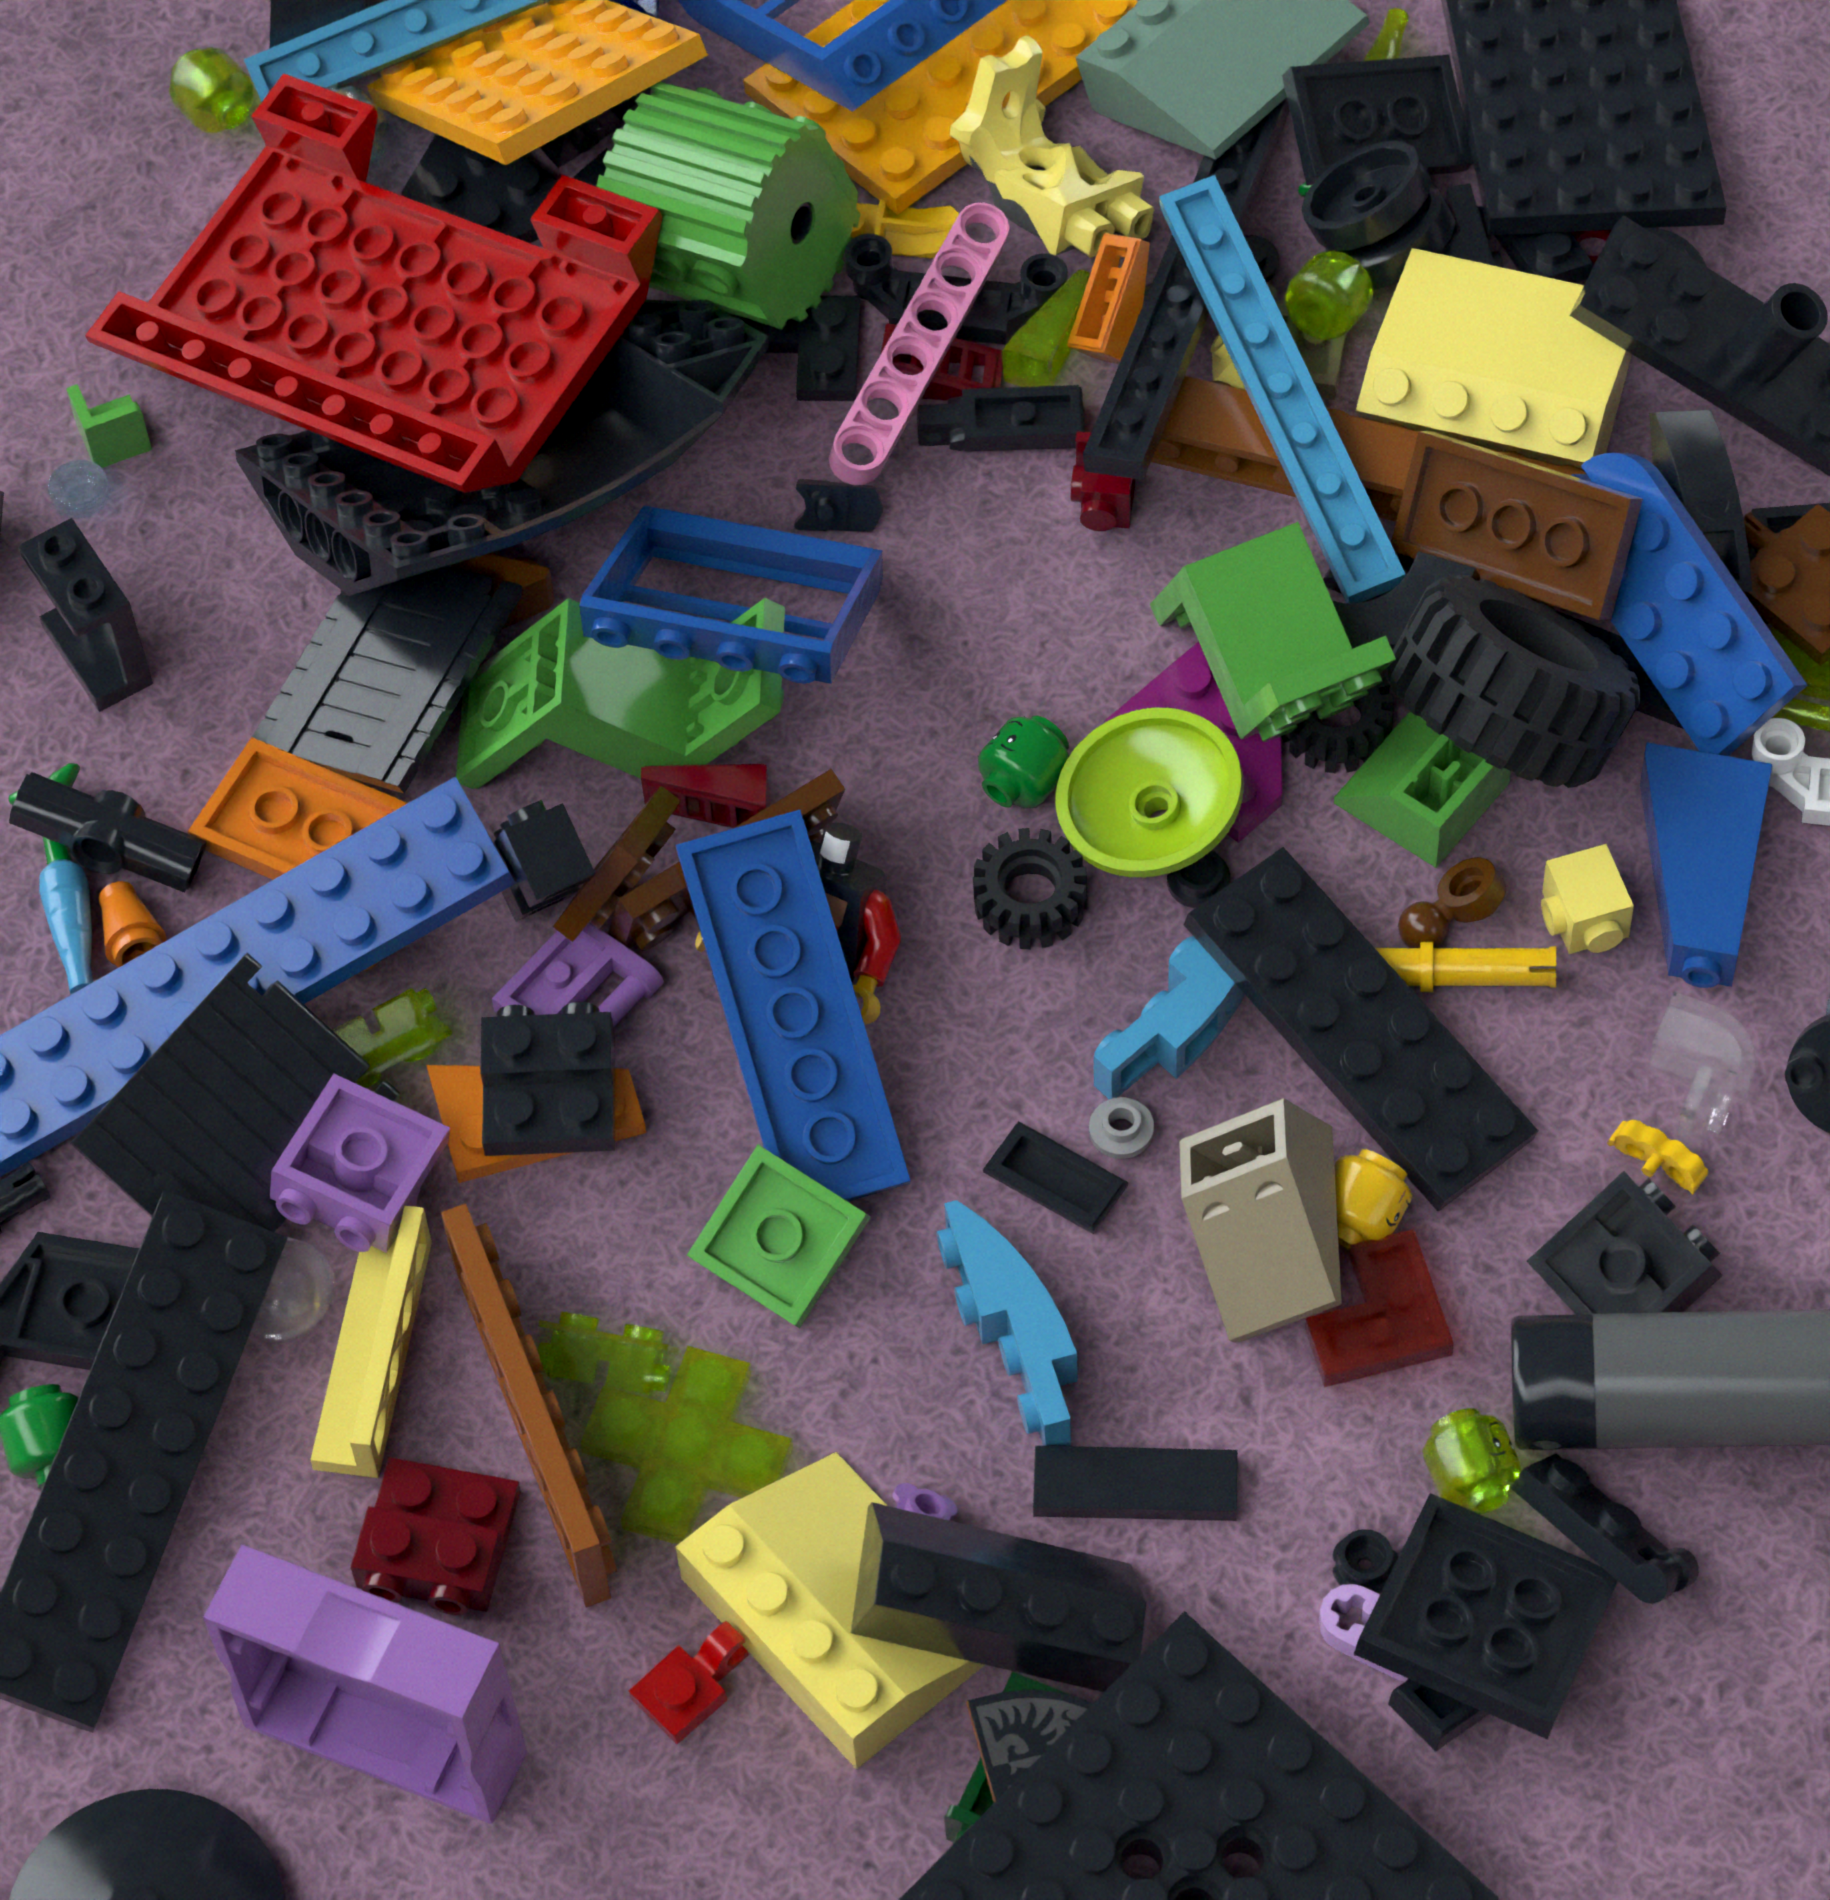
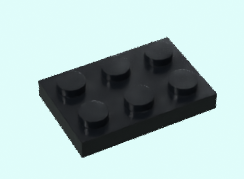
(1375, 101)

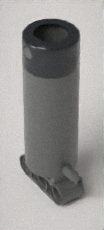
(1671, 1379)

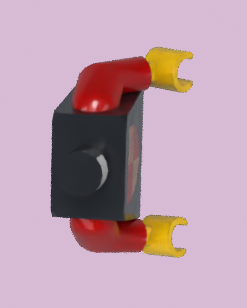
(859, 911)

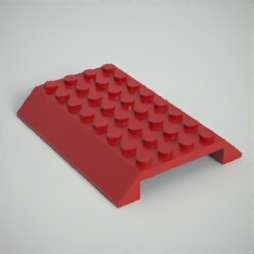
(387, 312)

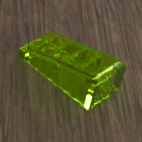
(1040, 346)

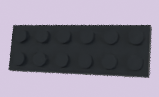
(1360, 1028)

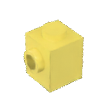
(1586, 900)

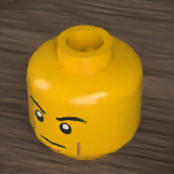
(1369, 1197)

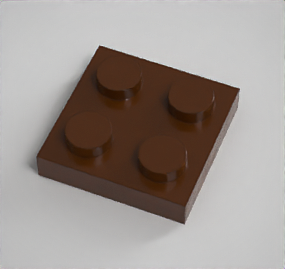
(620, 866)

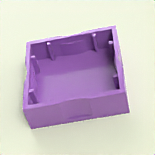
(367, 1683)

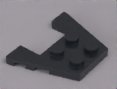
(485, 189)
(61, 1299)

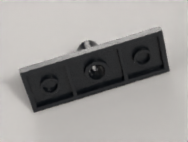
(1717, 338)

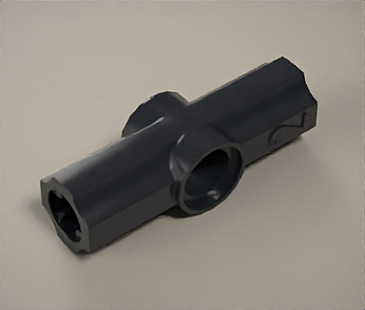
(107, 832)

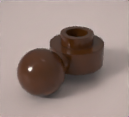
(1465, 894)

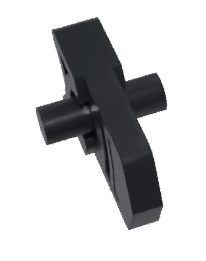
(838, 506)

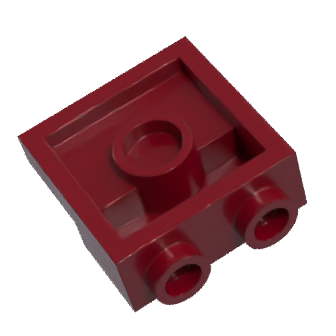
(435, 1536)

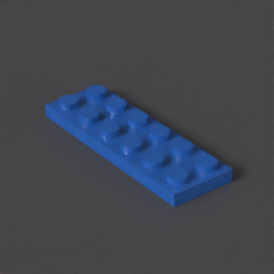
(792, 1005)

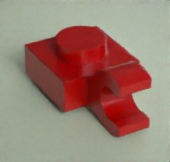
(686, 1689)

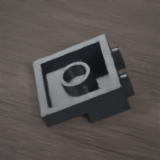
(548, 1081)
(1627, 1255)

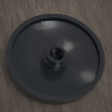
(150, 1849)

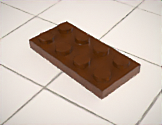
(1517, 523)
(648, 910)

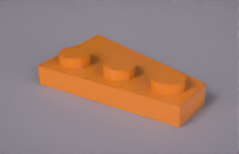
(460, 1107)

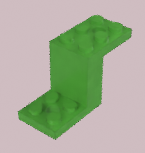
(1271, 634)
(609, 701)

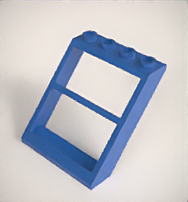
(857, 61)
(739, 550)

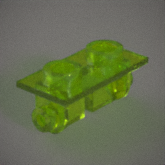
(405, 1033)
(632, 1357)

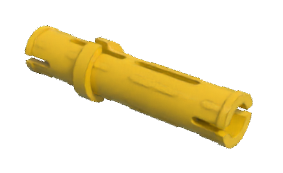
(1472, 966)

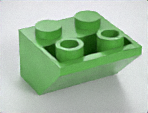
(1422, 790)

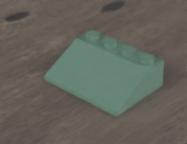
(1209, 66)

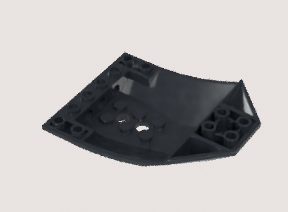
(636, 415)

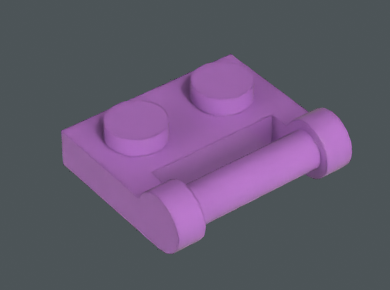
(573, 970)

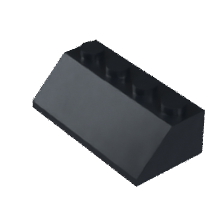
(997, 1599)

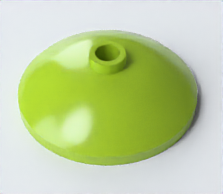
(1144, 766)

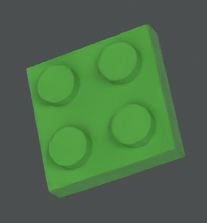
(778, 1236)

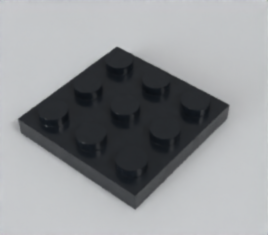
(1487, 1615)

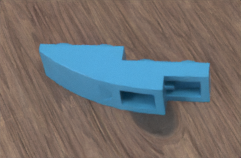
(1173, 1024)
(1018, 1312)

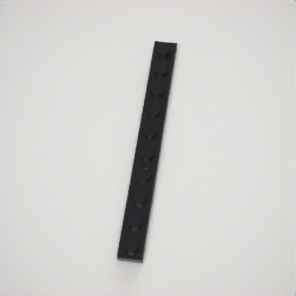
(1172, 322)

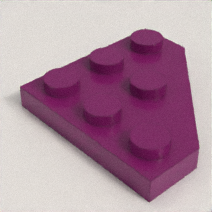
(1192, 688)

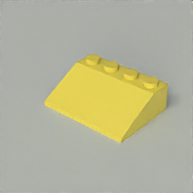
(1493, 362)
(787, 1581)

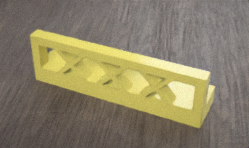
(369, 1347)

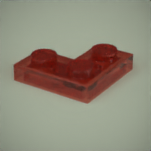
(1395, 1325)

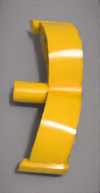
(1657, 1149)

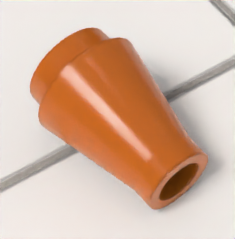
(127, 924)

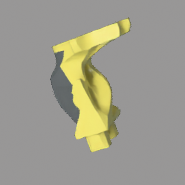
(1069, 200)

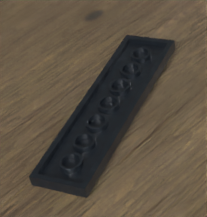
(129, 1457)

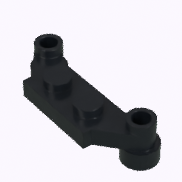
(996, 312)

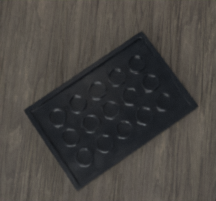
(1583, 115)

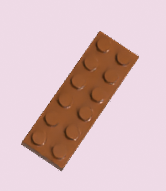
(531, 1406)

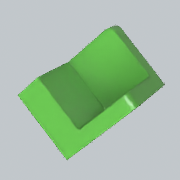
(110, 429)

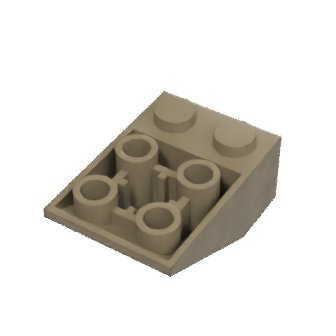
(1264, 1216)

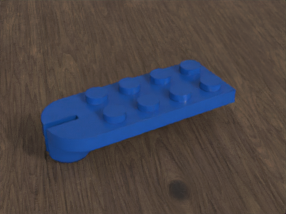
(1692, 618)

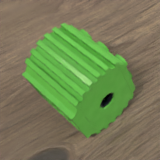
(745, 201)

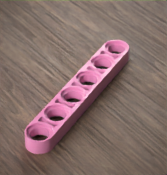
(916, 340)

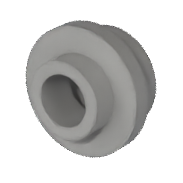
(1121, 1143)

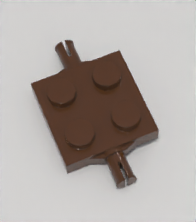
(1794, 580)

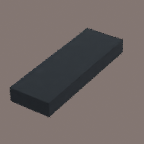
(1135, 1483)

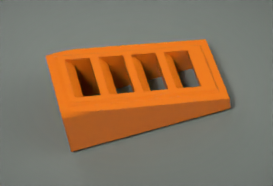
(1111, 299)

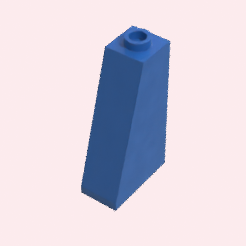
(1703, 847)

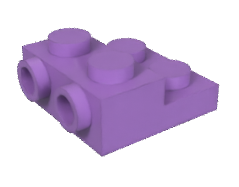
(356, 1164)

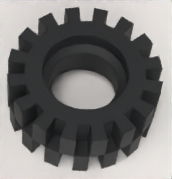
(1348, 742)
(1030, 919)

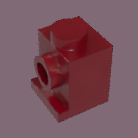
(1103, 498)

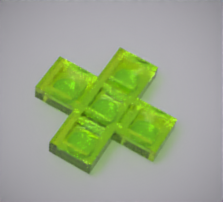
(685, 1444)

